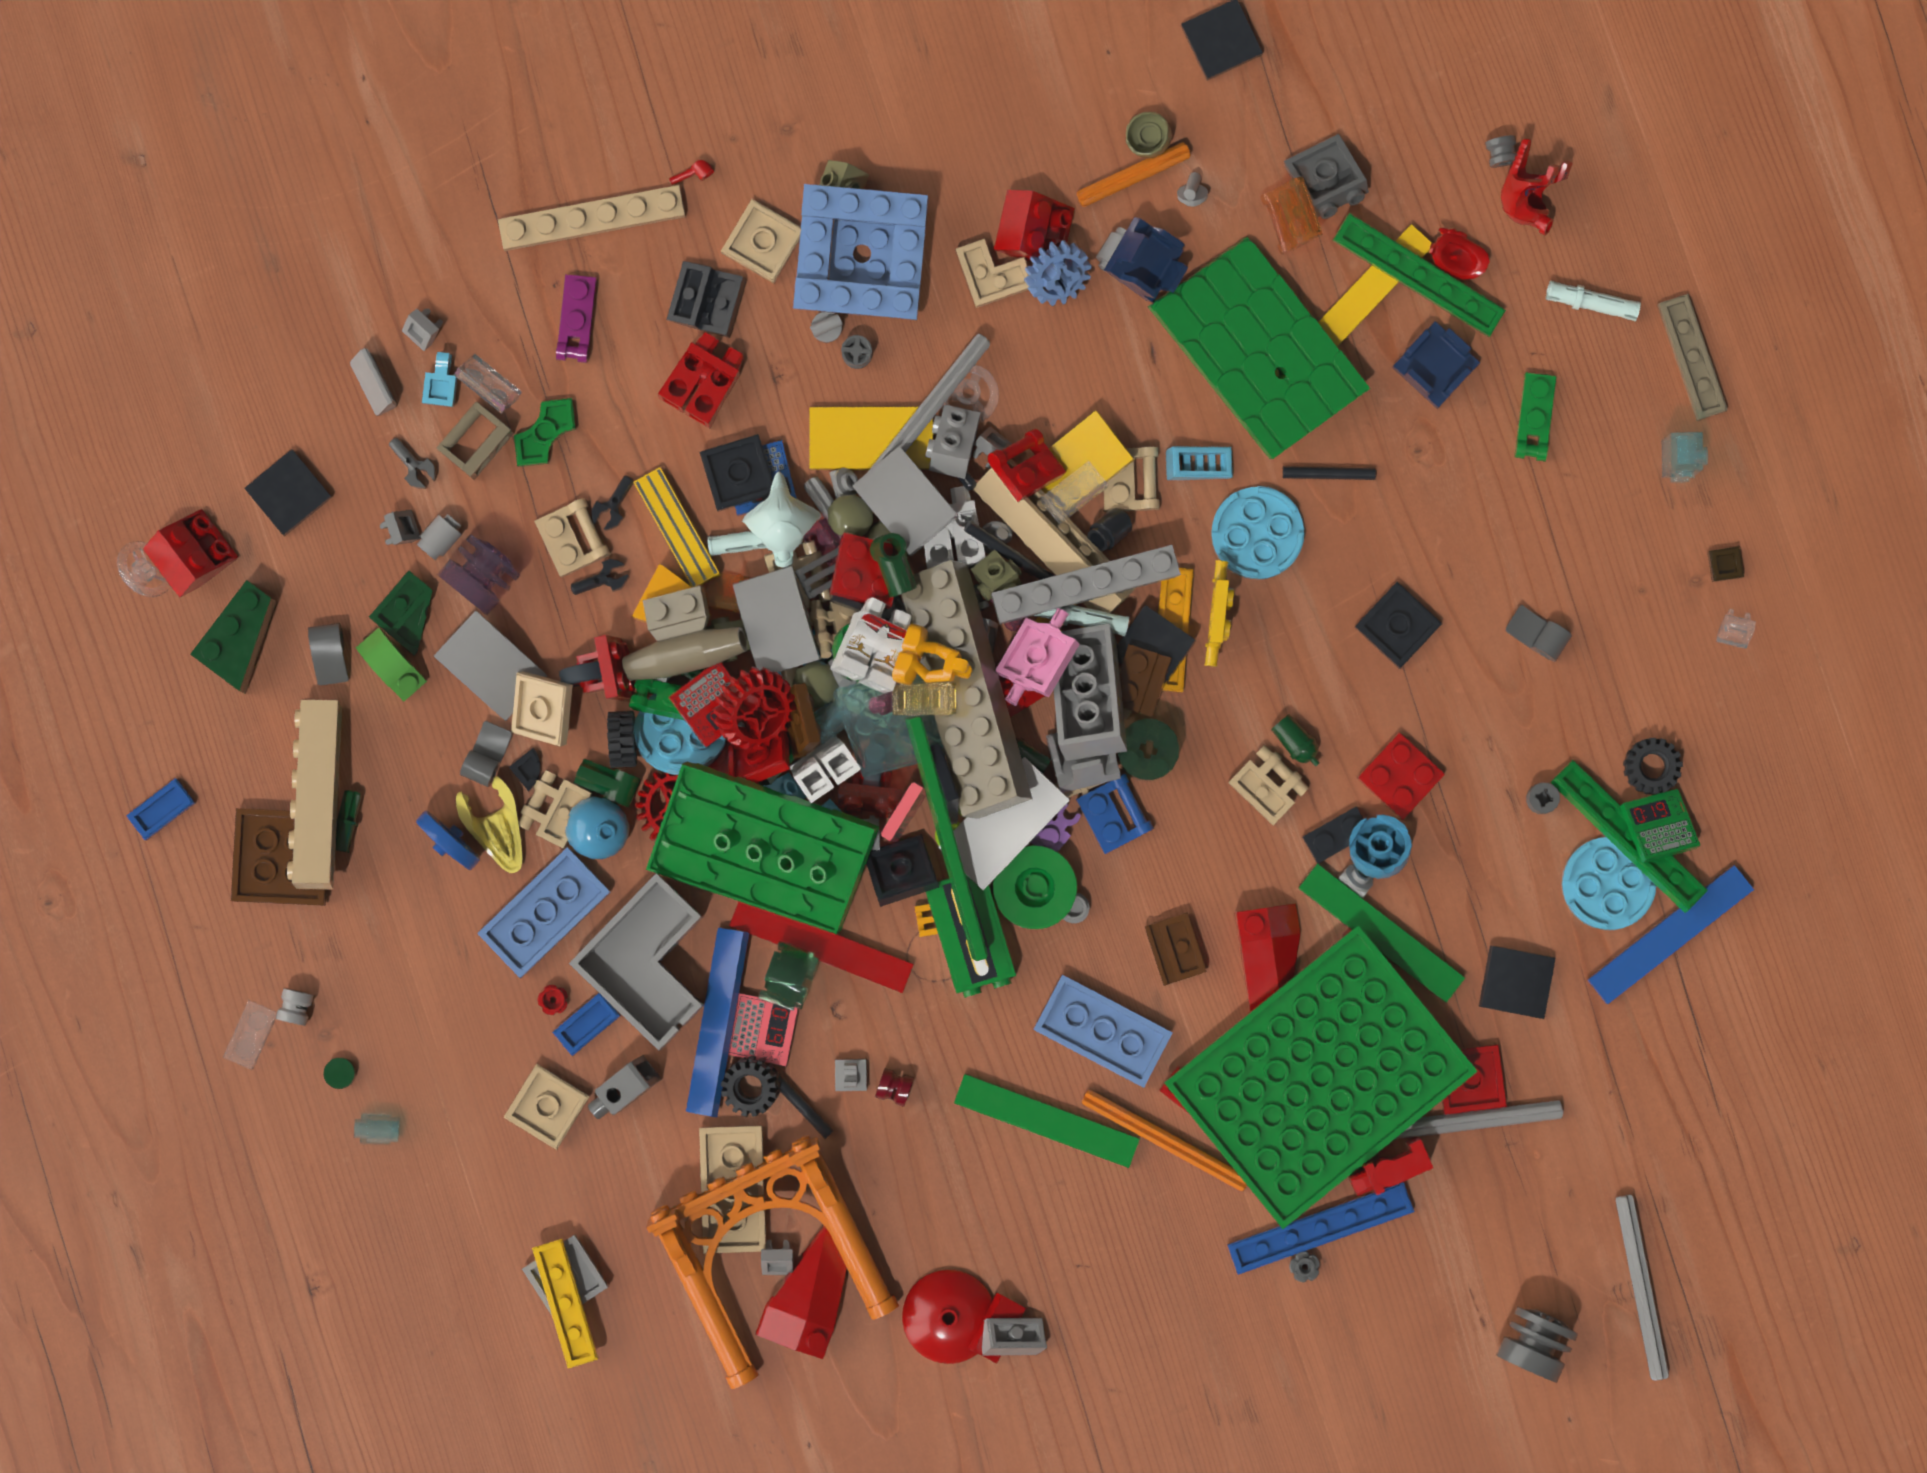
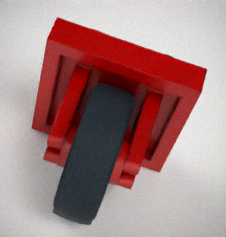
(606, 670)

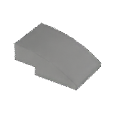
(905, 500)
(776, 620)
(486, 663)

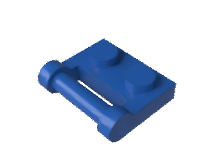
(1105, 819)

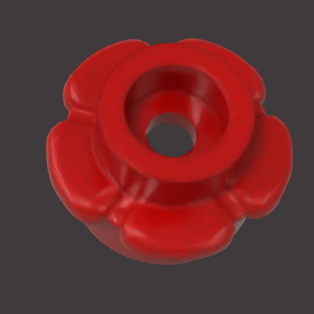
(553, 991)

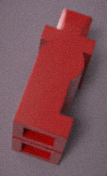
(708, 372)
(1392, 1170)

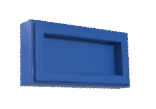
(161, 809)
(586, 1024)

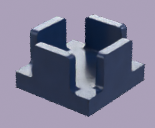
(1147, 260)
(1436, 364)

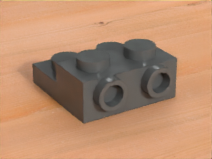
(1329, 176)

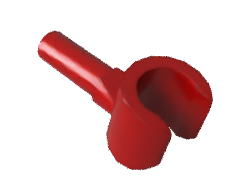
(700, 168)

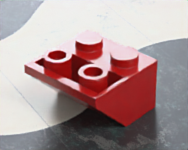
(1031, 223)
(189, 552)

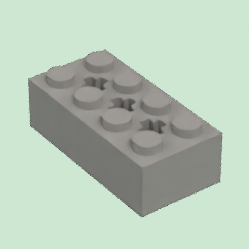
(1091, 697)

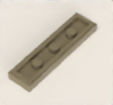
(1692, 357)

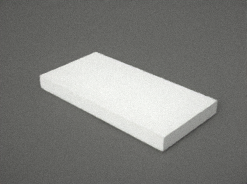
(996, 839)

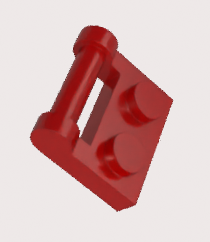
(1030, 474)

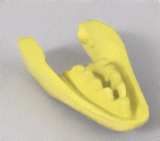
(498, 831)

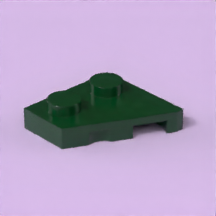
(404, 611)

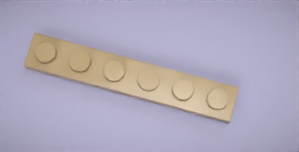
(591, 218)

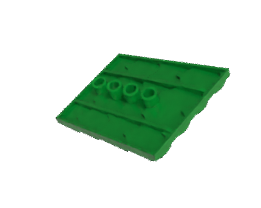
(1241, 325)
(762, 847)

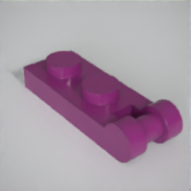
(576, 317)

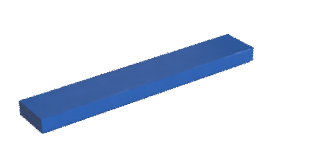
(1669, 936)
(717, 1022)
(1320, 1228)

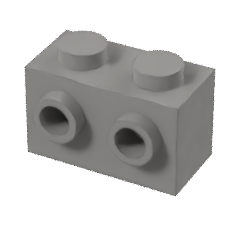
(954, 441)

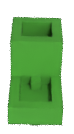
(390, 664)

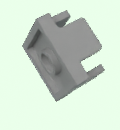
(1081, 772)

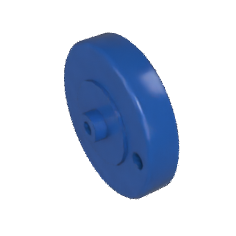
(448, 840)

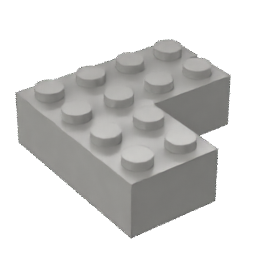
(627, 964)

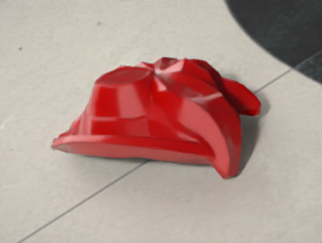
(1458, 255)

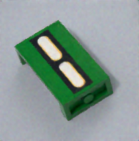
(965, 972)

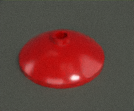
(932, 1298)

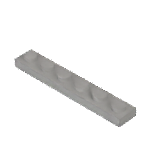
(1085, 584)

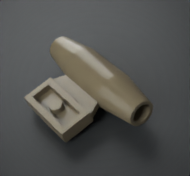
(682, 642)

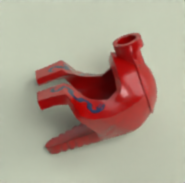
(1523, 191)

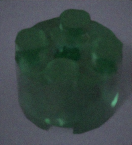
(1162, 740)
(788, 976)

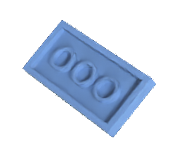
(544, 912)
(1103, 1031)

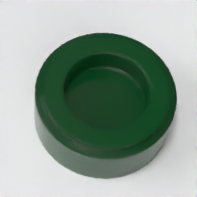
(339, 1073)

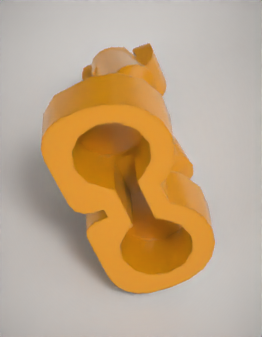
(914, 646)

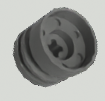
(1537, 1344)

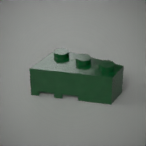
(236, 636)

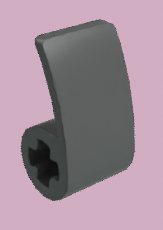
(1537, 634)
(327, 653)
(487, 754)

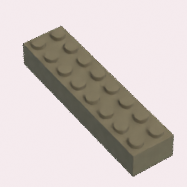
(980, 735)

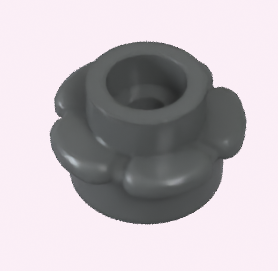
(1296, 1266)

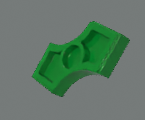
(535, 444)

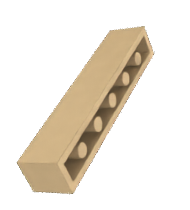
(1057, 545)
(316, 794)

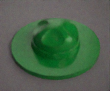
(1036, 888)

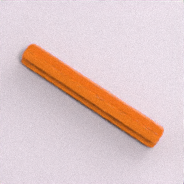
(1133, 174)

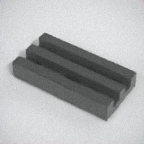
(806, 582)

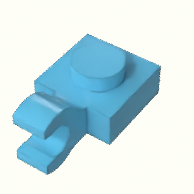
(440, 386)

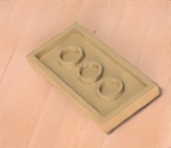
(721, 1154)

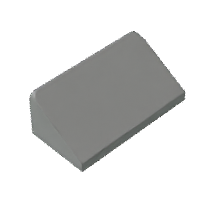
(372, 382)
(1013, 1336)

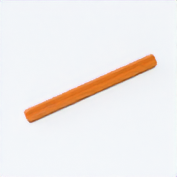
(1163, 1139)

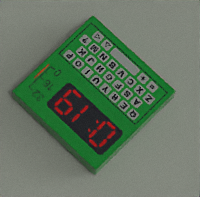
(1660, 826)

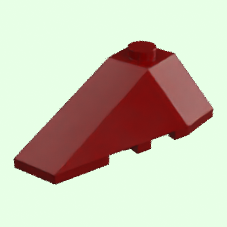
(1267, 949)
(808, 1302)

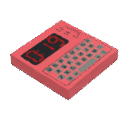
(904, 812)
(762, 1030)

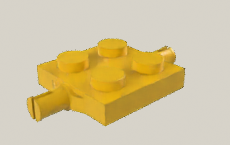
(1221, 601)

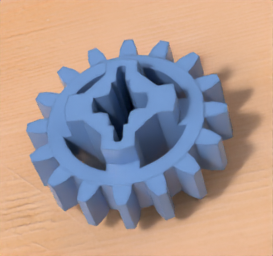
(1056, 275)

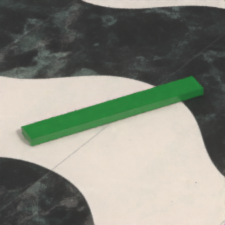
(946, 838)

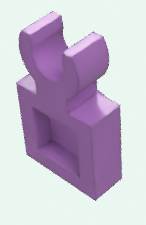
(1054, 833)

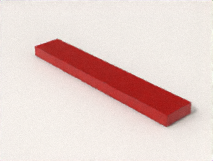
(826, 945)

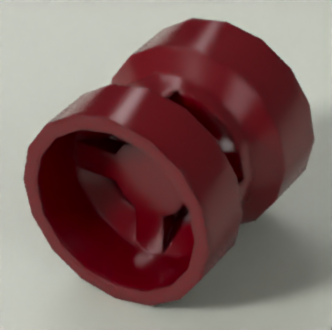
(894, 1087)

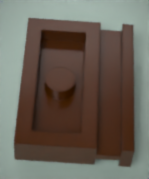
(1143, 679)
(803, 731)
(1175, 949)

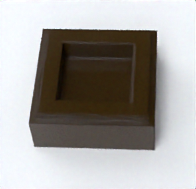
(1725, 564)

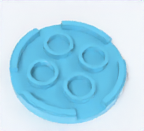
(1257, 532)
(671, 742)
(1605, 886)

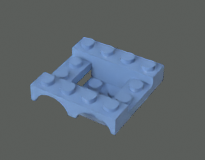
(882, 220)

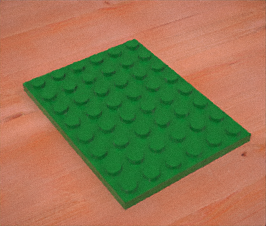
(1320, 1077)

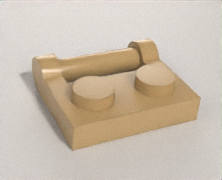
(1121, 487)
(562, 541)

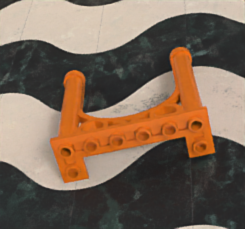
(699, 1282)

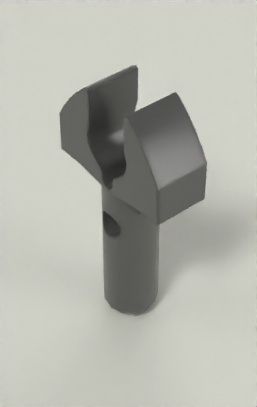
(412, 464)

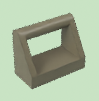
(486, 451)

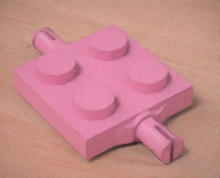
(1037, 657)

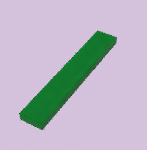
(1418, 275)
(1607, 817)
(1384, 933)
(1046, 1121)

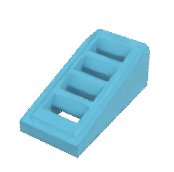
(1173, 468)

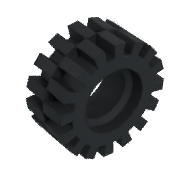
(621, 739)
(1671, 766)
(738, 1099)

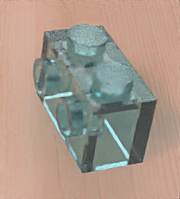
(1683, 456)

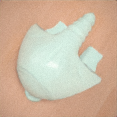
(781, 521)

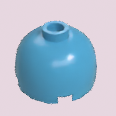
(597, 828)
(1380, 846)

